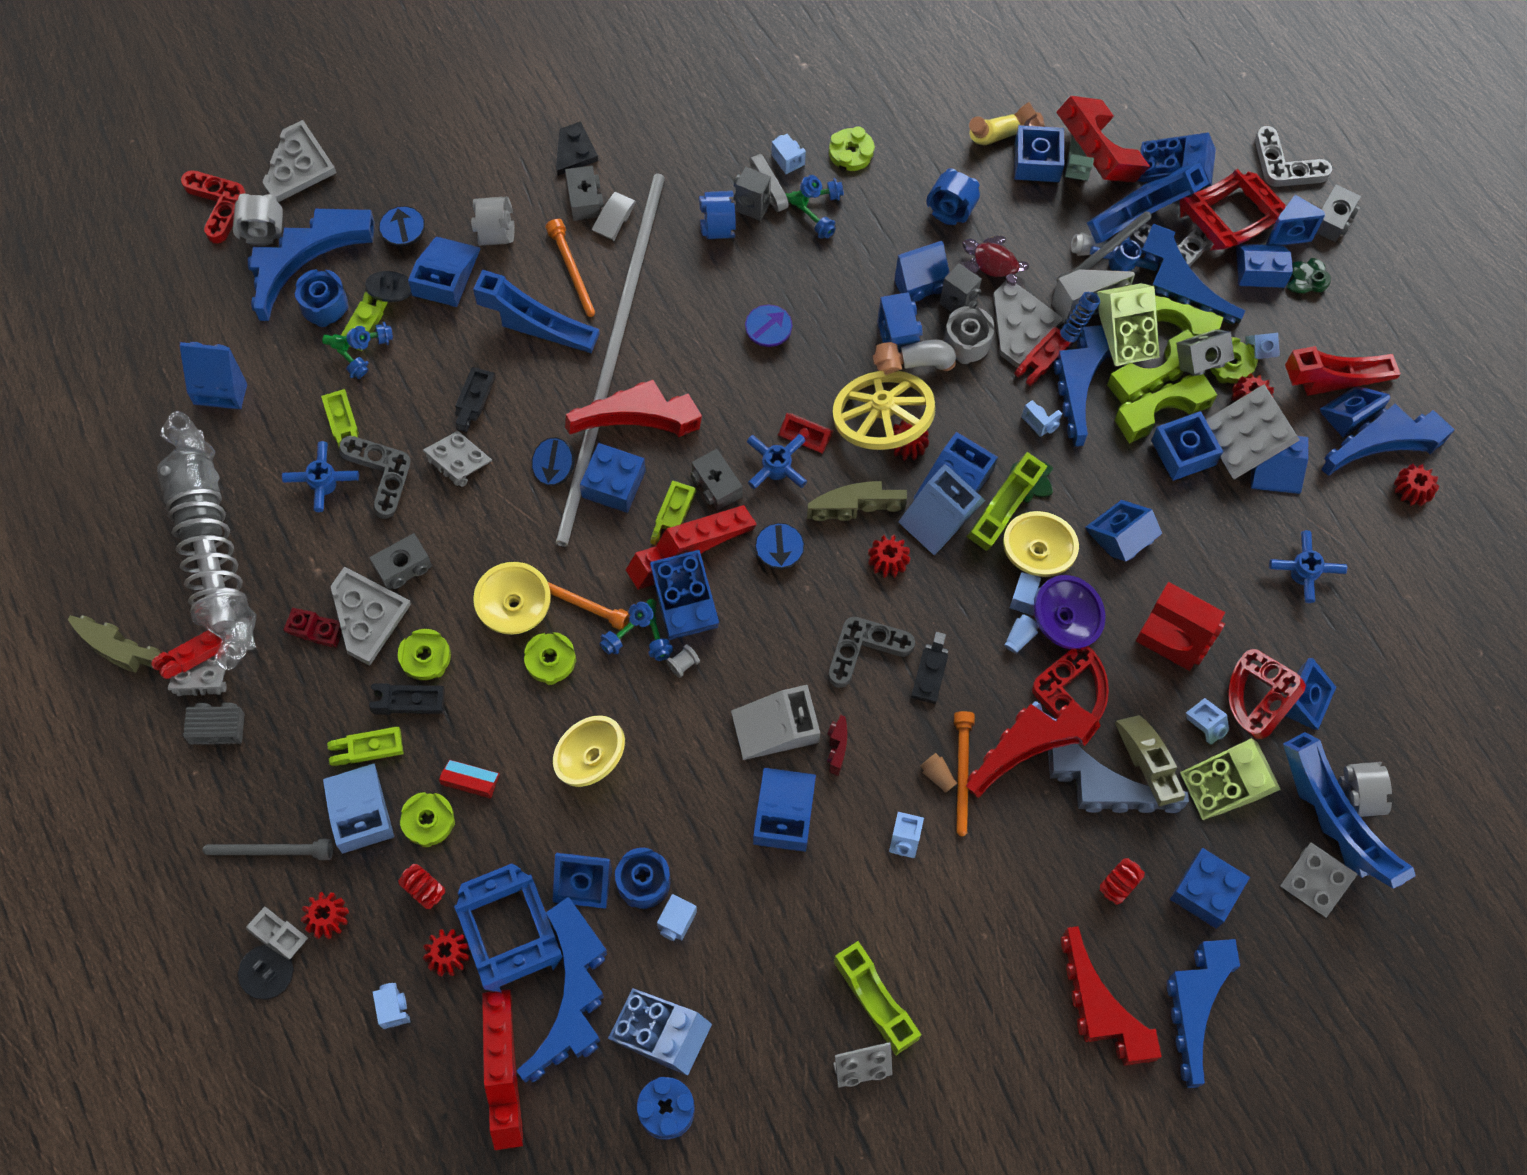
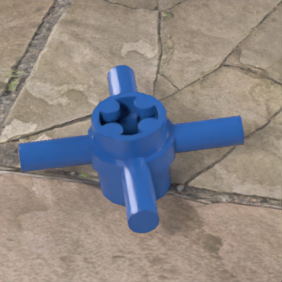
(1126, 257)
(779, 455)
(325, 471)
(1301, 564)

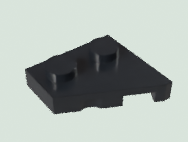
(574, 148)

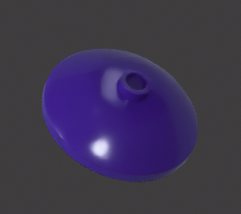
(1078, 605)

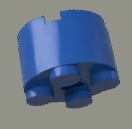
(953, 197)
(718, 215)
(321, 297)
(657, 874)
(665, 1091)

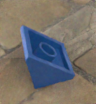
(1296, 223)
(1354, 409)
(1316, 698)
(582, 880)

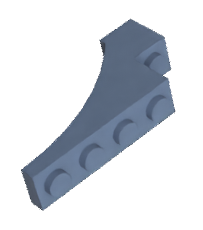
(1100, 787)

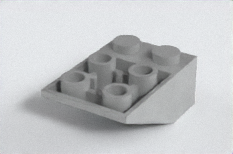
(1073, 285)
(776, 723)

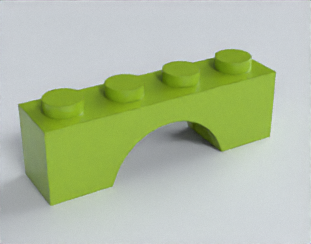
(1186, 316)
(1133, 381)
(1189, 395)
(1006, 501)
(885, 1013)

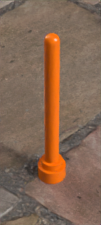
(556, 230)
(617, 618)
(963, 721)

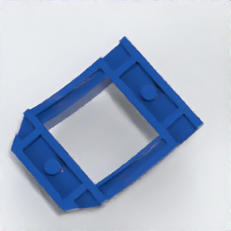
(520, 960)

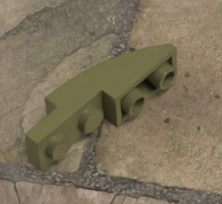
(846, 500)
(111, 645)
(1153, 758)

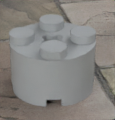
(258, 219)
(493, 221)
(969, 333)
(1367, 788)

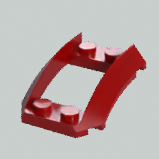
(1202, 215)

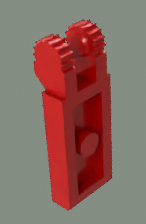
(1043, 355)
(187, 655)

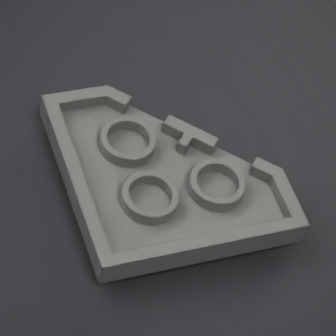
(296, 163)
(1021, 322)
(366, 613)

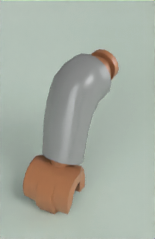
(922, 353)

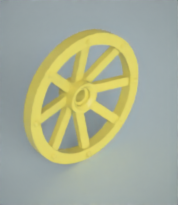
(883, 405)

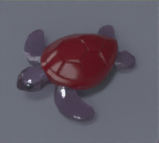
(993, 258)

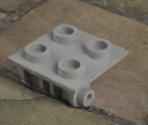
(456, 457)
(201, 677)
(1318, 879)
(863, 1065)

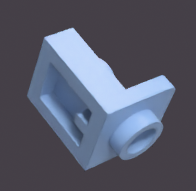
(1264, 345)
(1038, 420)
(1209, 720)
(906, 835)

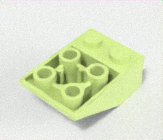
(1130, 323)
(1230, 779)

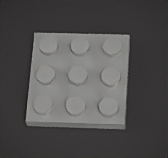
(1251, 431)

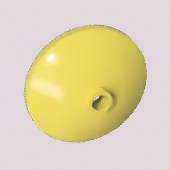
(1042, 534)
(510, 584)
(588, 751)

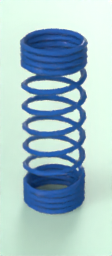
(1086, 304)

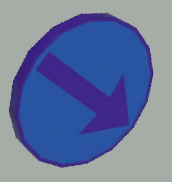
(768, 325)

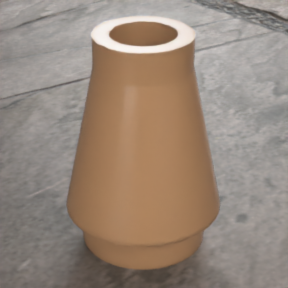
(938, 772)

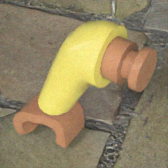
(993, 130)

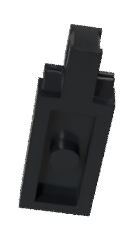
(473, 397)
(931, 671)

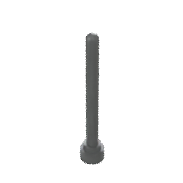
(1113, 243)
(322, 849)

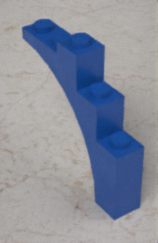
(300, 245)
(1338, 818)
(571, 1029)

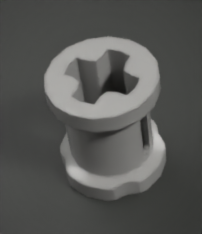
(683, 661)

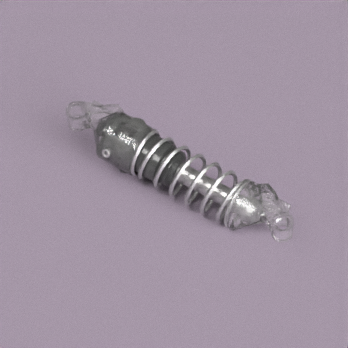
(192, 502)

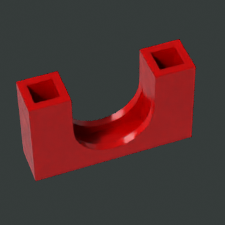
(1085, 121)
(1181, 627)

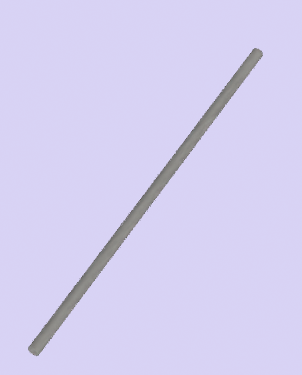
(611, 356)

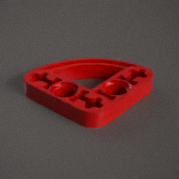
(1278, 685)
(1057, 692)

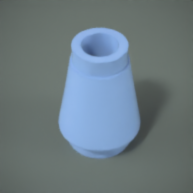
(1021, 633)

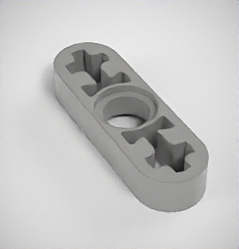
(777, 196)

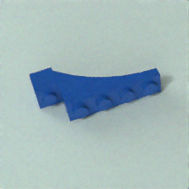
(1147, 198)
(1178, 279)
(529, 316)
(1075, 373)
(1390, 432)
(1192, 999)

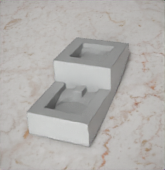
(613, 215)
(276, 933)

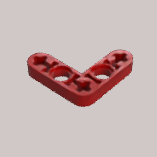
(221, 196)

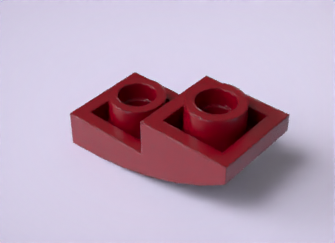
(313, 628)
(838, 740)

